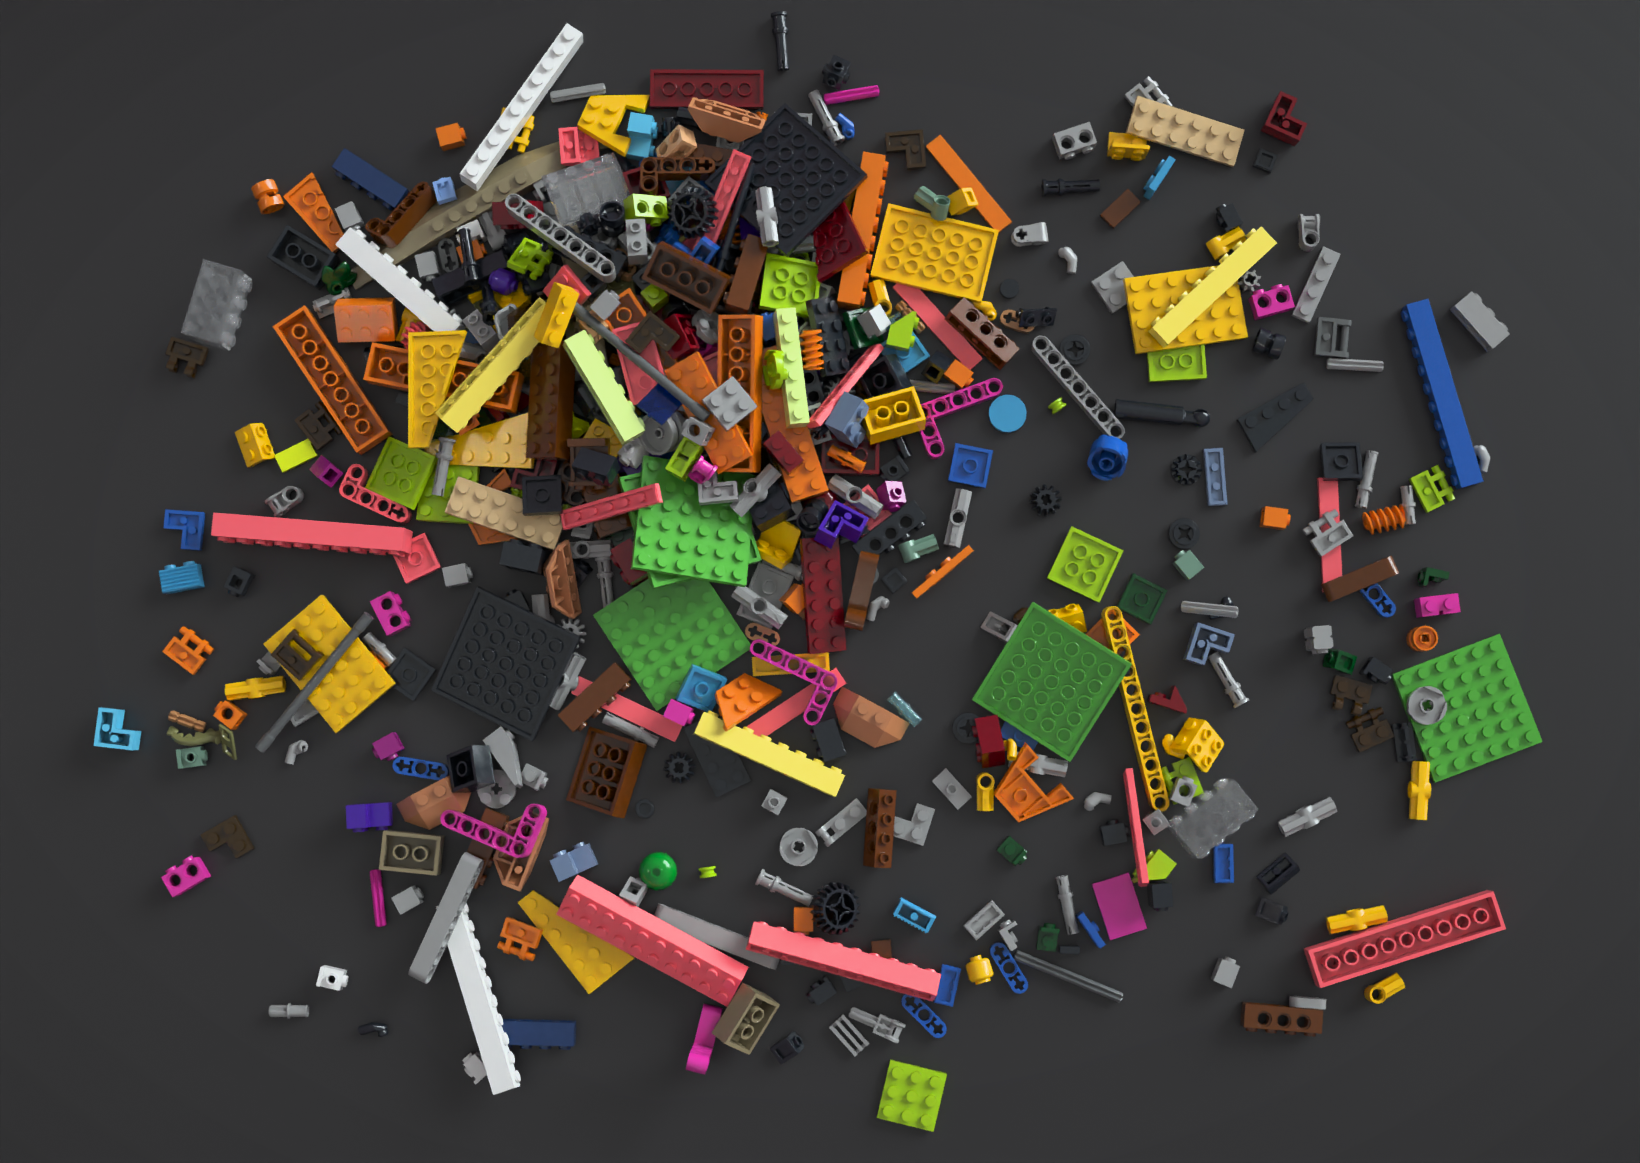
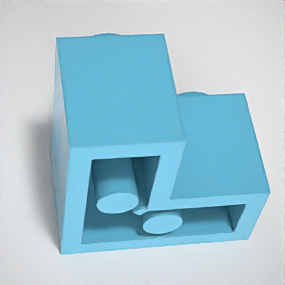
(642, 131)
(110, 731)

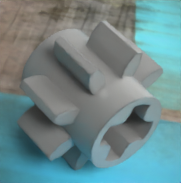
(1246, 285)

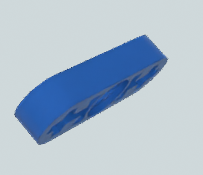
(1378, 608)
(405, 771)
(1021, 977)
(937, 1021)

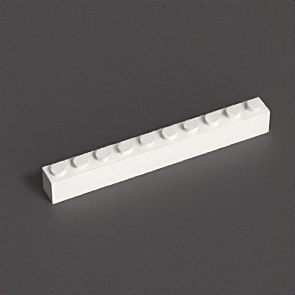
(521, 107)
(482, 1006)

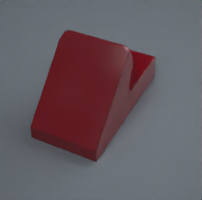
(1173, 702)

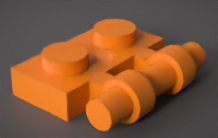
(186, 656)
(522, 933)

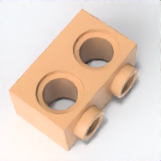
(678, 143)

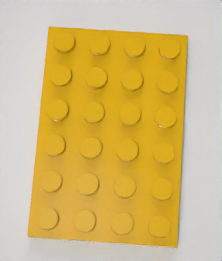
(934, 254)
(1152, 294)
(352, 682)

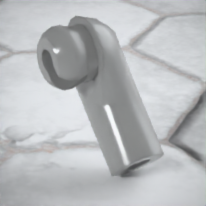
(1071, 258)
(1484, 457)
(876, 604)
(295, 749)
(1095, 798)

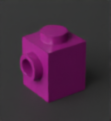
(326, 471)
(891, 495)
(387, 747)

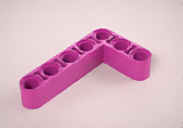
(950, 408)
(800, 672)
(496, 834)
(704, 1041)

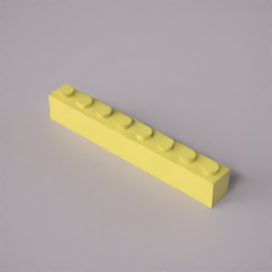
(1212, 287)
(492, 370)
(770, 754)

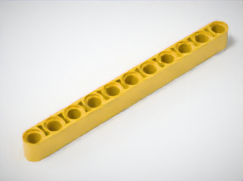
(1140, 716)

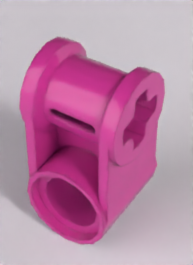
(702, 471)

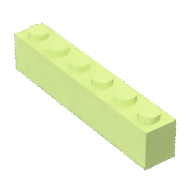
(604, 387)
(794, 387)

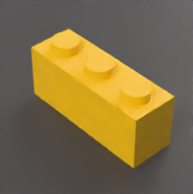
(556, 315)

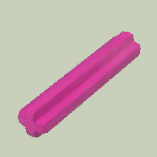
(852, 94)
(378, 898)

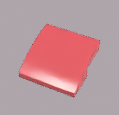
(576, 146)

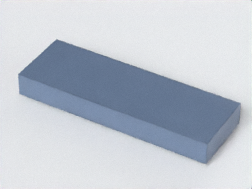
(1215, 477)

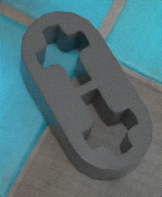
(444, 257)

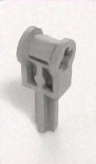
(882, 1025)

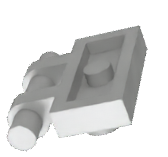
(1152, 87)
(1331, 537)

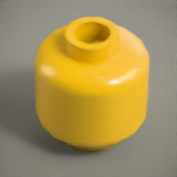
(979, 970)

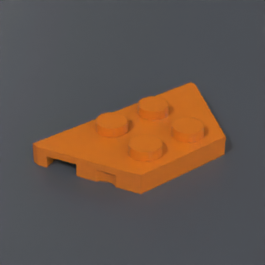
(946, 566)
(743, 698)

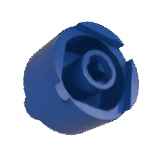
(1107, 457)

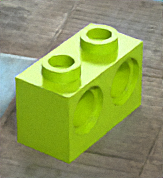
(646, 207)
(684, 458)

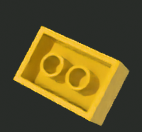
(893, 415)

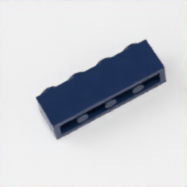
(370, 179)
(540, 1033)

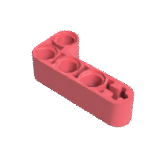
(376, 499)

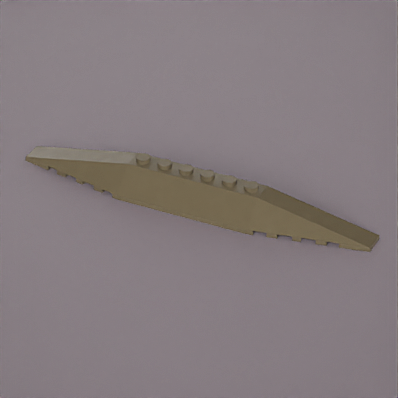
(441, 221)

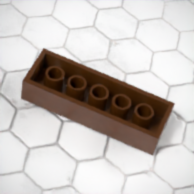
(550, 403)

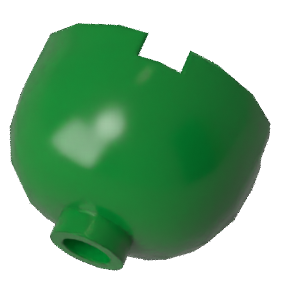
(658, 871)

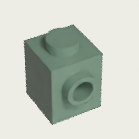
(1187, 564)

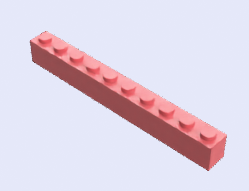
(843, 961)

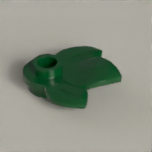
(340, 276)

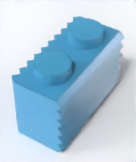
(181, 578)
(914, 915)

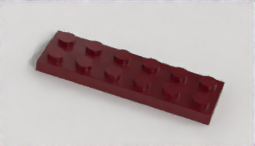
(733, 87)
(822, 596)

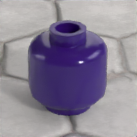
(503, 281)

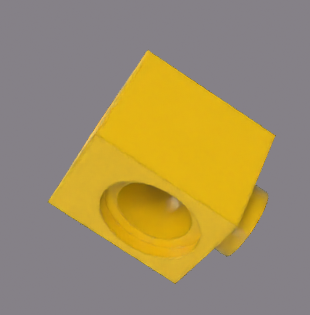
(962, 201)

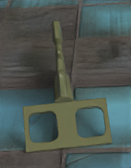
(209, 736)

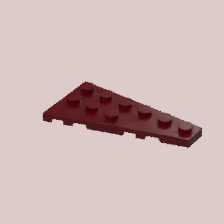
(837, 243)

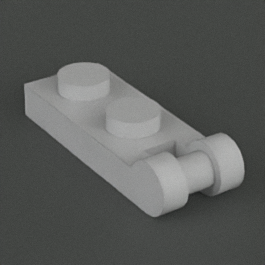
(842, 822)

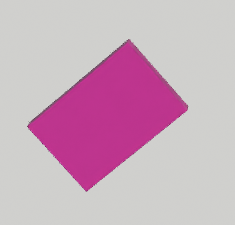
(1119, 906)

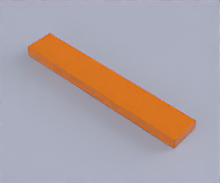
(964, 178)

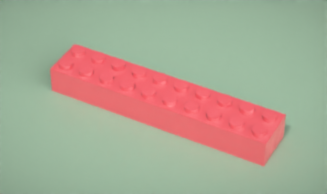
(307, 533)
(1404, 938)
(652, 940)

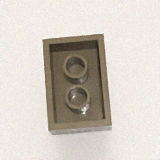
(411, 852)
(745, 1018)

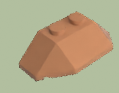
(725, 120)
(562, 581)
(867, 720)
(428, 804)
(513, 870)

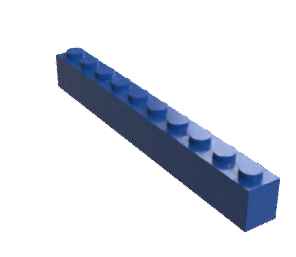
(1441, 394)

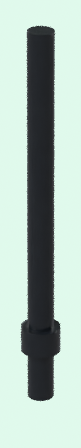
(723, 254)

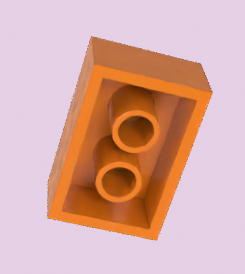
(366, 319)

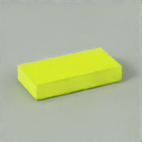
(296, 455)

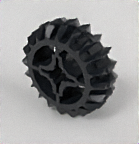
(702, 200)
(838, 895)

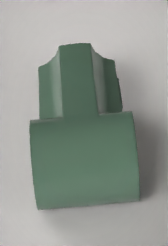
(935, 203)
(913, 549)

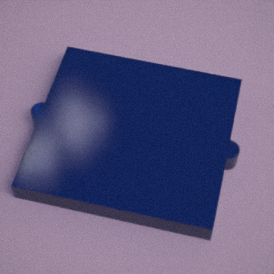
(659, 404)

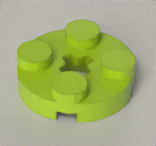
(774, 371)

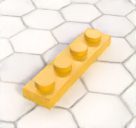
(763, 668)

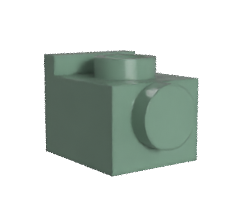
(183, 757)

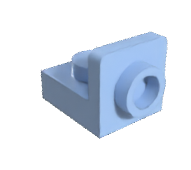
(444, 190)

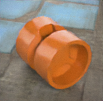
(267, 195)
(1422, 638)

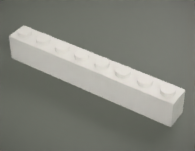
(396, 282)

